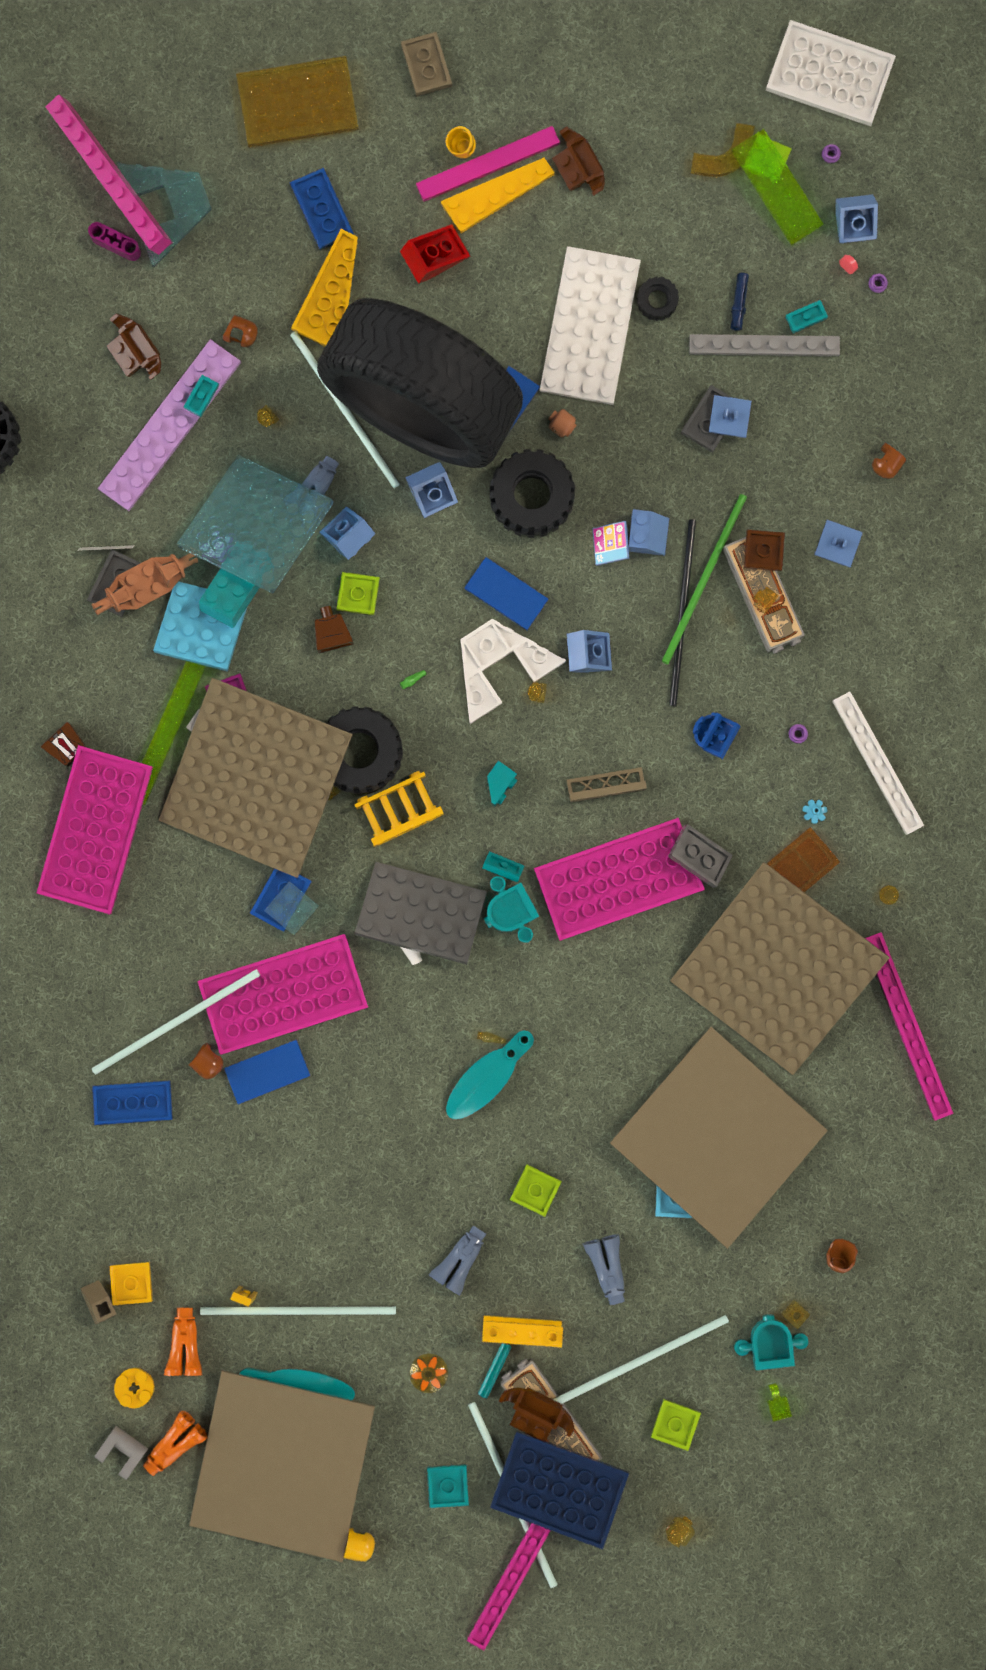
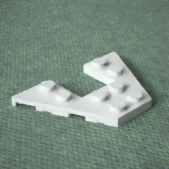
(488, 646)

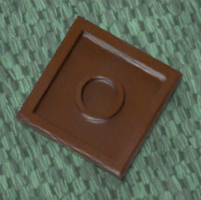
(764, 550)

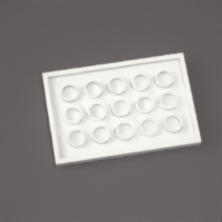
(830, 73)

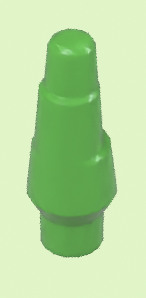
(411, 680)

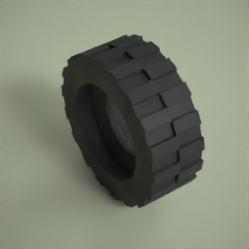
(662, 285)

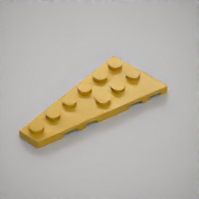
(329, 292)

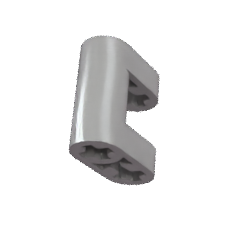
(127, 1445)

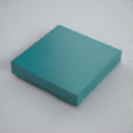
(448, 1486)

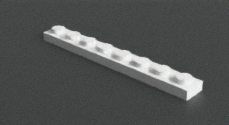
(878, 763)

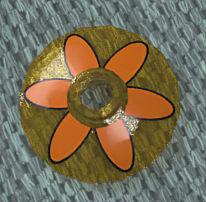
(426, 1363)

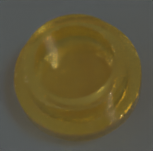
(889, 895)

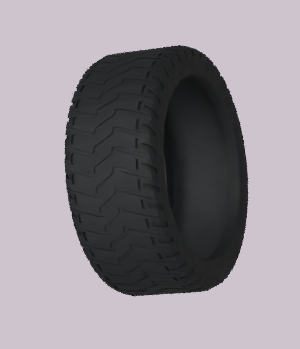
(420, 382)

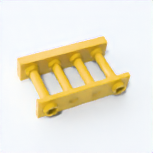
(397, 827)
(522, 1331)

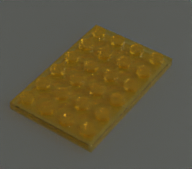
(297, 101)

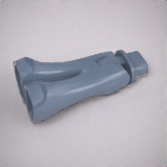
(321, 475)
(466, 1251)
(610, 1278)

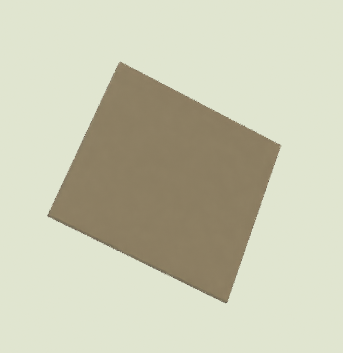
(255, 777)
(779, 968)
(718, 1137)
(282, 1466)

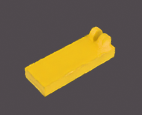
(243, 1297)

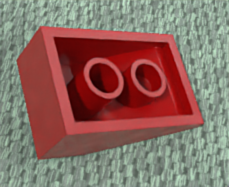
(434, 253)

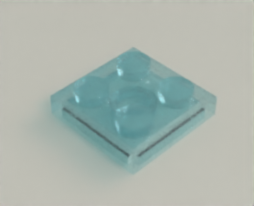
(291, 908)

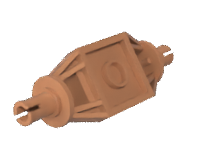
(144, 583)

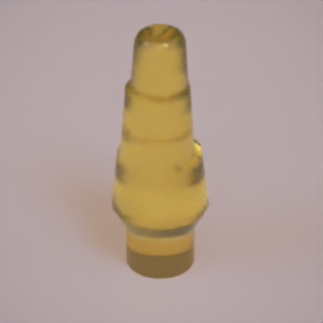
(489, 1037)

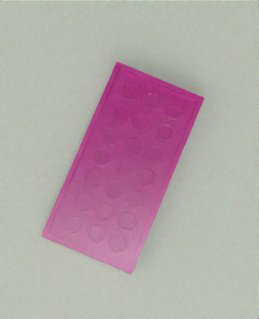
(94, 829)
(615, 880)
(287, 996)

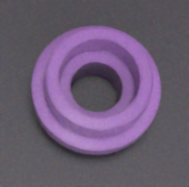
(831, 148)
(882, 279)
(798, 727)

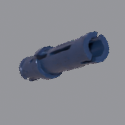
(738, 309)

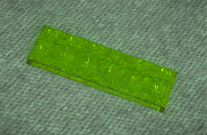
(777, 187)

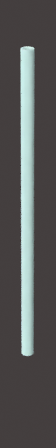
(349, 416)
(176, 1021)
(298, 1310)
(641, 1360)
(499, 1466)

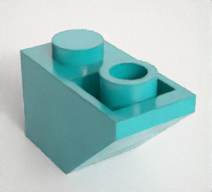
(499, 781)

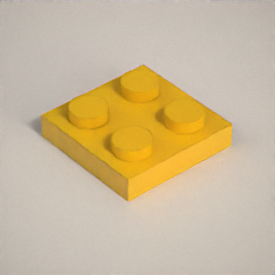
(131, 1283)

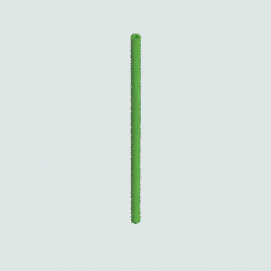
(704, 578)

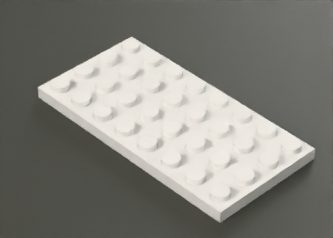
(590, 325)

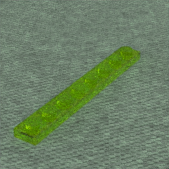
(171, 720)

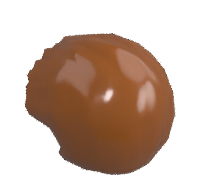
(845, 1250)

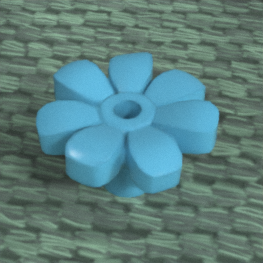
(811, 814)

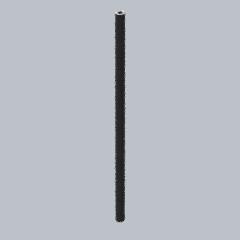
(683, 605)

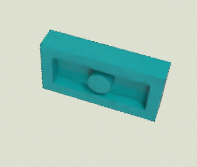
(806, 316)
(201, 396)
(503, 866)

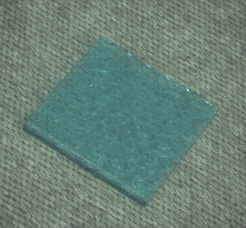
(255, 523)

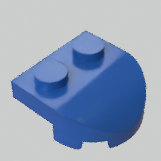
(715, 734)

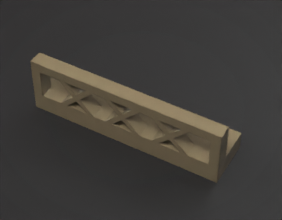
(606, 791)

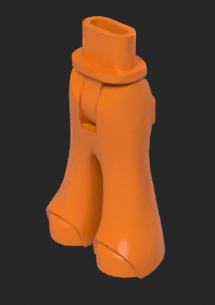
(183, 1333)
(166, 1452)

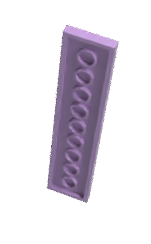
(165, 429)

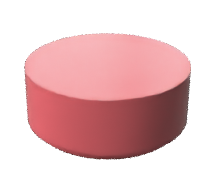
(849, 264)

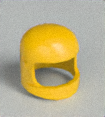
(460, 141)
(359, 1546)

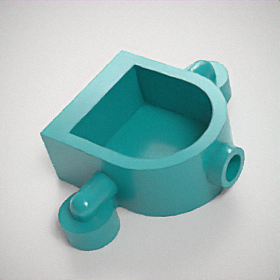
(510, 909)
(771, 1344)

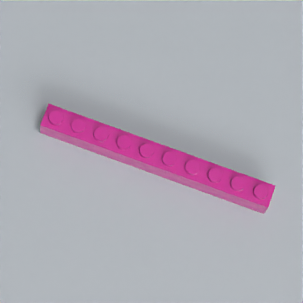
(108, 174)

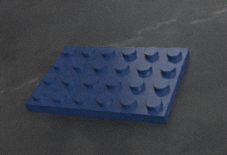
(559, 1489)

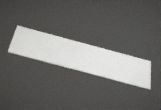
(111, 547)

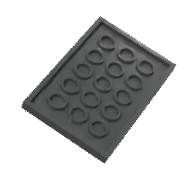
(420, 913)

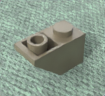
(98, 1302)

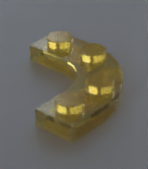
(722, 164)

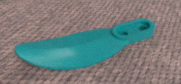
(486, 1078)
(305, 1380)

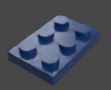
(272, 888)

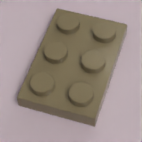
(426, 64)

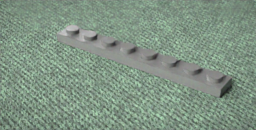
(764, 345)

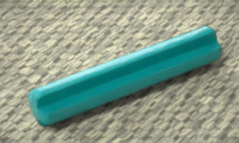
(494, 1370)

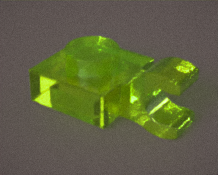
(779, 1405)

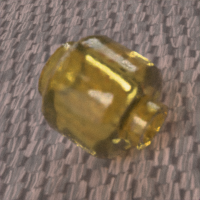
(680, 1531)

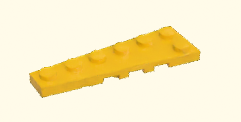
(485, 199)

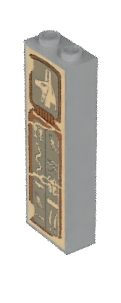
(780, 622)
(531, 1376)

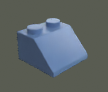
(857, 218)
(431, 489)
(347, 532)
(648, 532)
(589, 651)

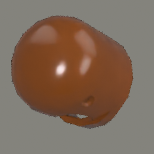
(249, 331)
(890, 464)
(207, 1063)

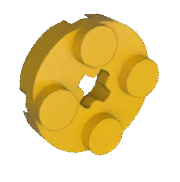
(125, 1380)

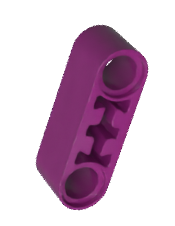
(125, 241)

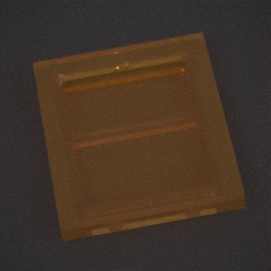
(804, 860)

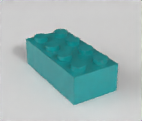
(227, 597)

